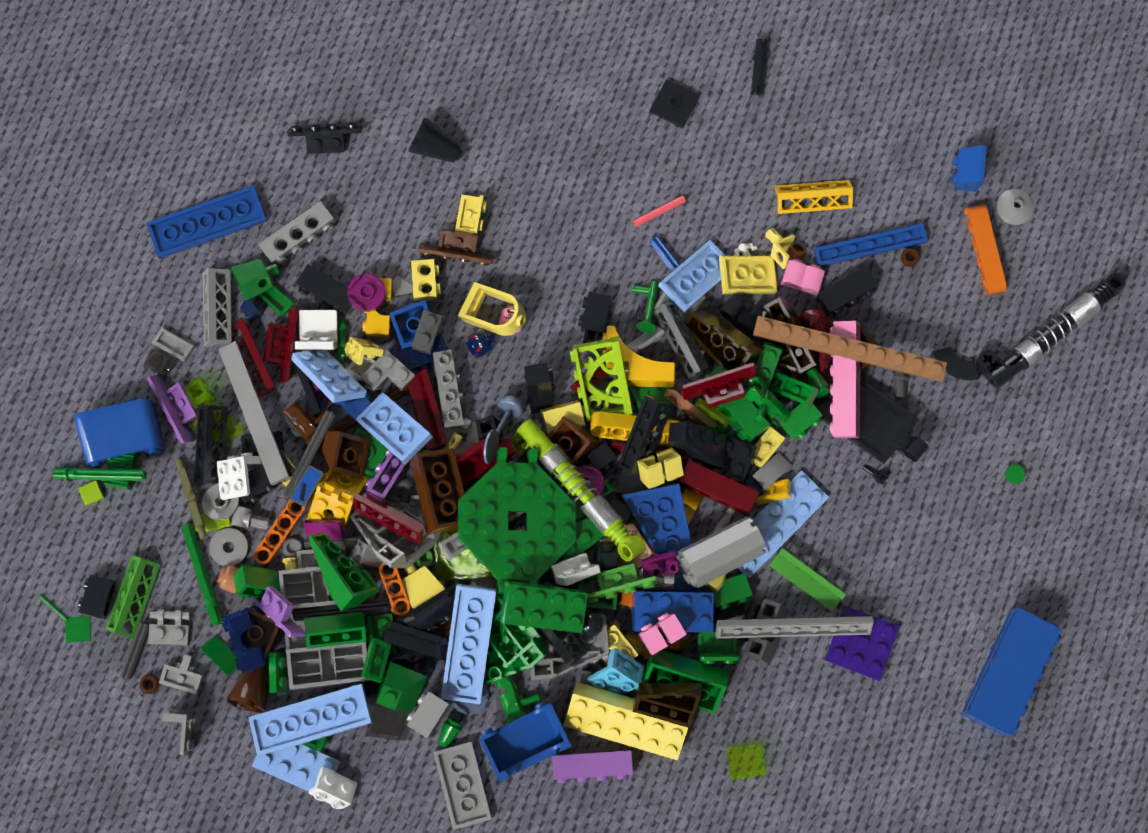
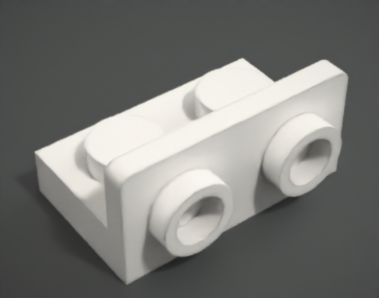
(574, 570)

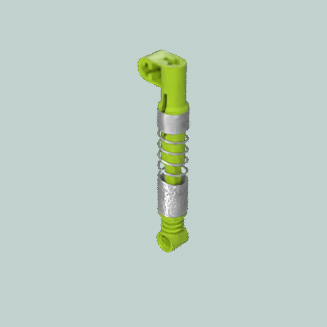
(596, 508)

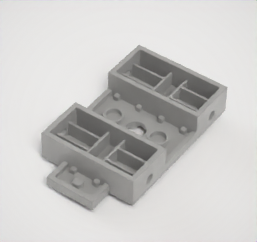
(320, 665)

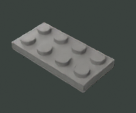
(462, 785)

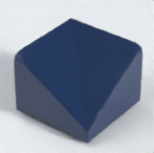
(250, 310)

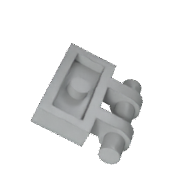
(169, 634)

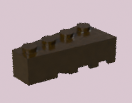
(722, 340)

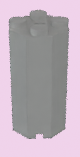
(721, 552)

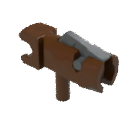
(301, 423)

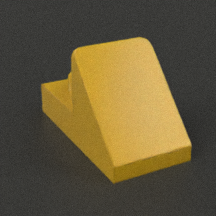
(691, 502)

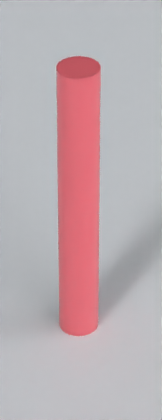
(662, 209)

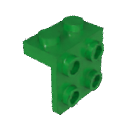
(713, 649)

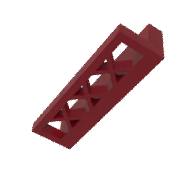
(254, 352)
(426, 409)
(390, 518)

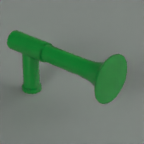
(646, 325)

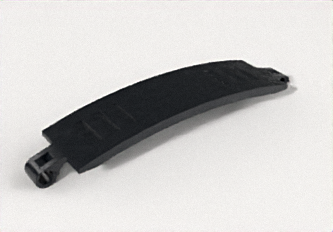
(882, 421)

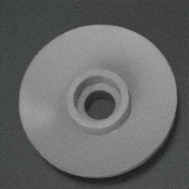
(1011, 214)
(212, 504)

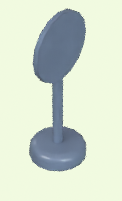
(510, 408)

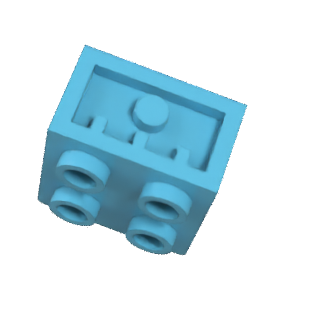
(620, 675)

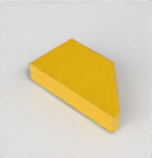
(777, 491)

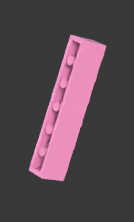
(845, 386)

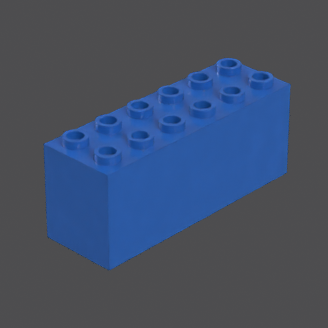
(1011, 672)

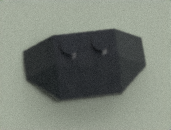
(431, 612)

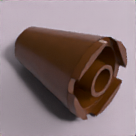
(250, 690)

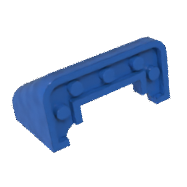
(119, 431)
(524, 741)

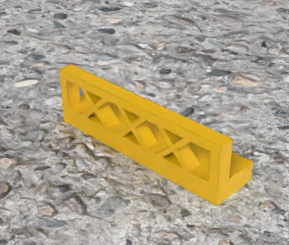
(812, 190)

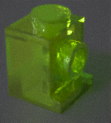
(194, 388)

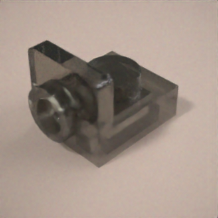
(158, 363)

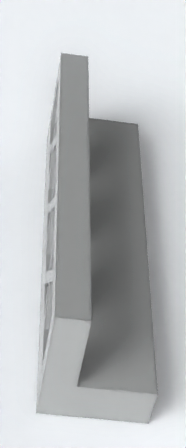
(210, 303)

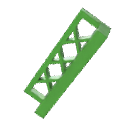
(807, 580)
(126, 596)

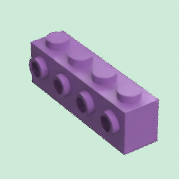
(386, 477)
(592, 765)

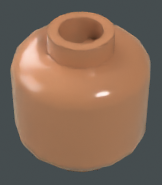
(226, 578)

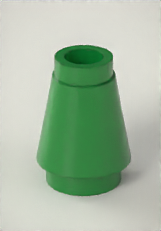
(818, 381)
(449, 731)

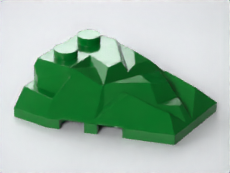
(511, 647)

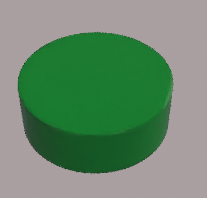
(1014, 474)

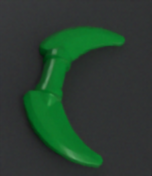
(342, 327)

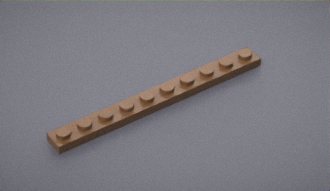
(850, 349)

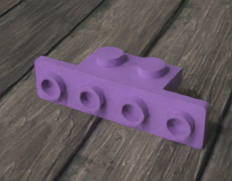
(175, 405)
(279, 610)

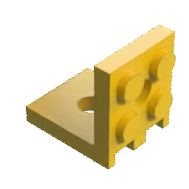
(336, 496)

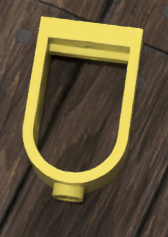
(473, 303)

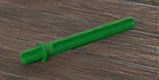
(70, 474)
(202, 574)

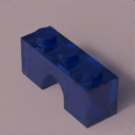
(236, 625)

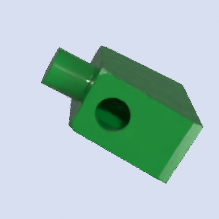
(253, 277)

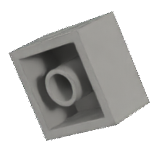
(428, 714)

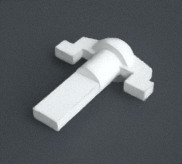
(743, 248)

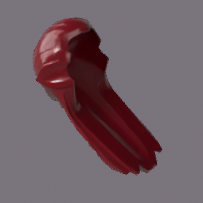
(818, 321)

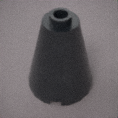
(434, 143)

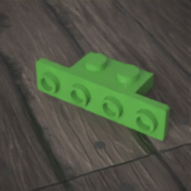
(620, 580)

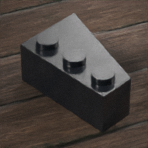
(538, 384)
(699, 442)

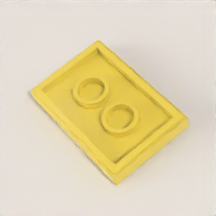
(748, 275)

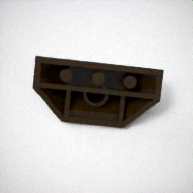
(791, 357)
(675, 648)

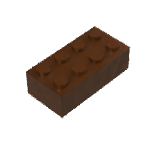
(438, 489)

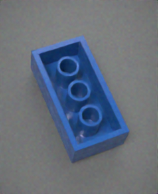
(692, 609)

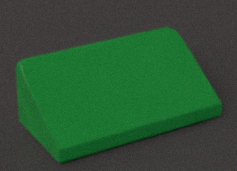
(220, 655)

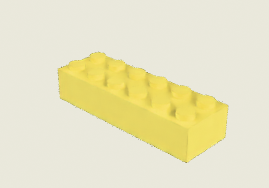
(612, 718)

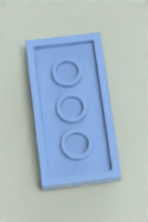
(694, 277)
(328, 375)
(394, 428)
(296, 765)

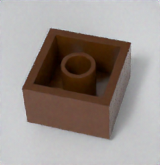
(263, 634)

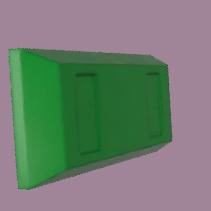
(276, 300)

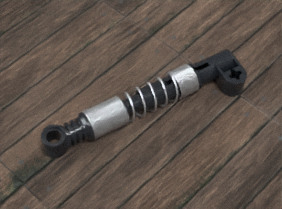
(1032, 349)

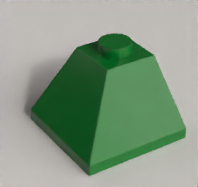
(400, 688)

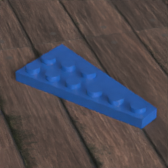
(664, 523)

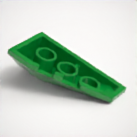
(343, 578)

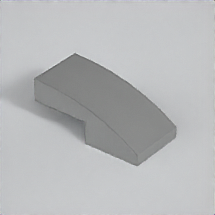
(771, 471)

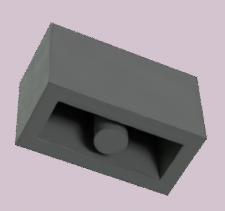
(427, 332)

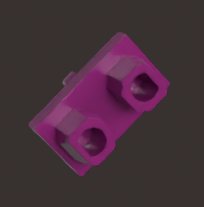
(659, 564)

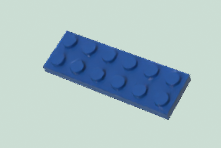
(206, 222)

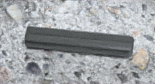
(135, 651)

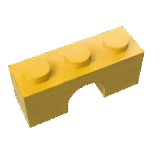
(379, 325)

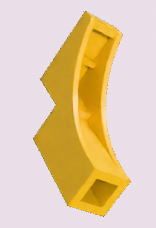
(639, 370)

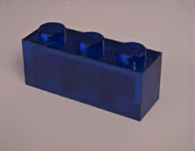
(417, 360)

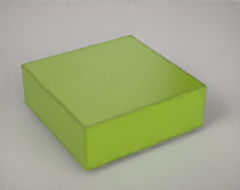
(91, 493)

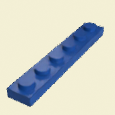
(870, 245)

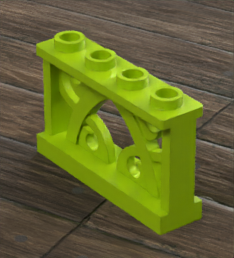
(613, 355)

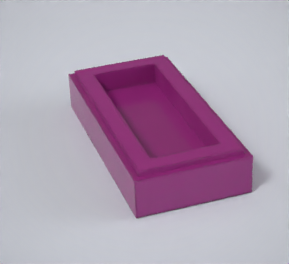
(332, 528)

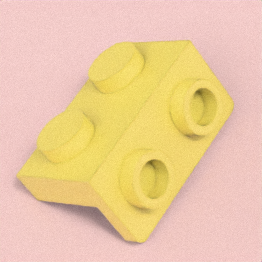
(470, 214)

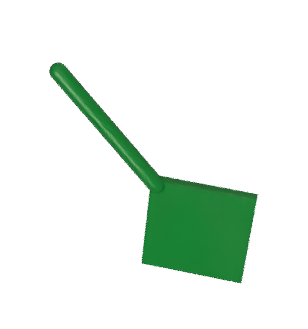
(76, 628)

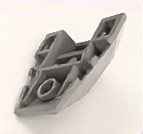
(390, 546)
(552, 663)

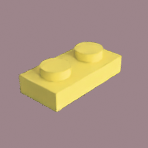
(767, 446)

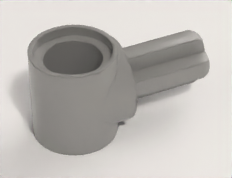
(244, 518)

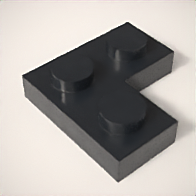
(742, 458)

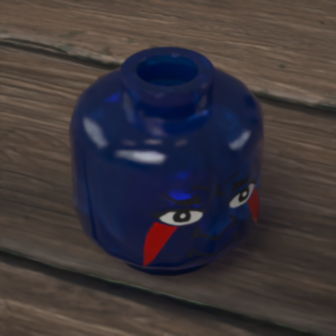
(480, 343)

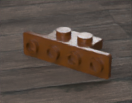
(457, 245)

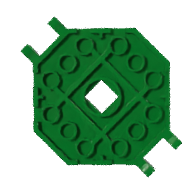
(516, 488)

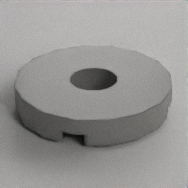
(217, 547)

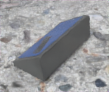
(307, 486)

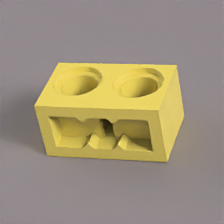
(421, 280)

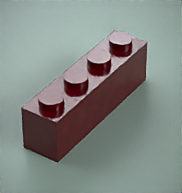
(718, 487)

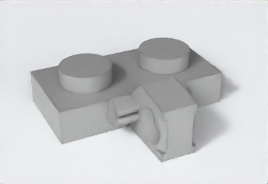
(182, 676)

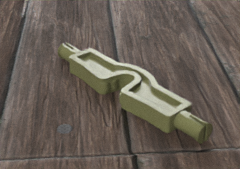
(193, 502)

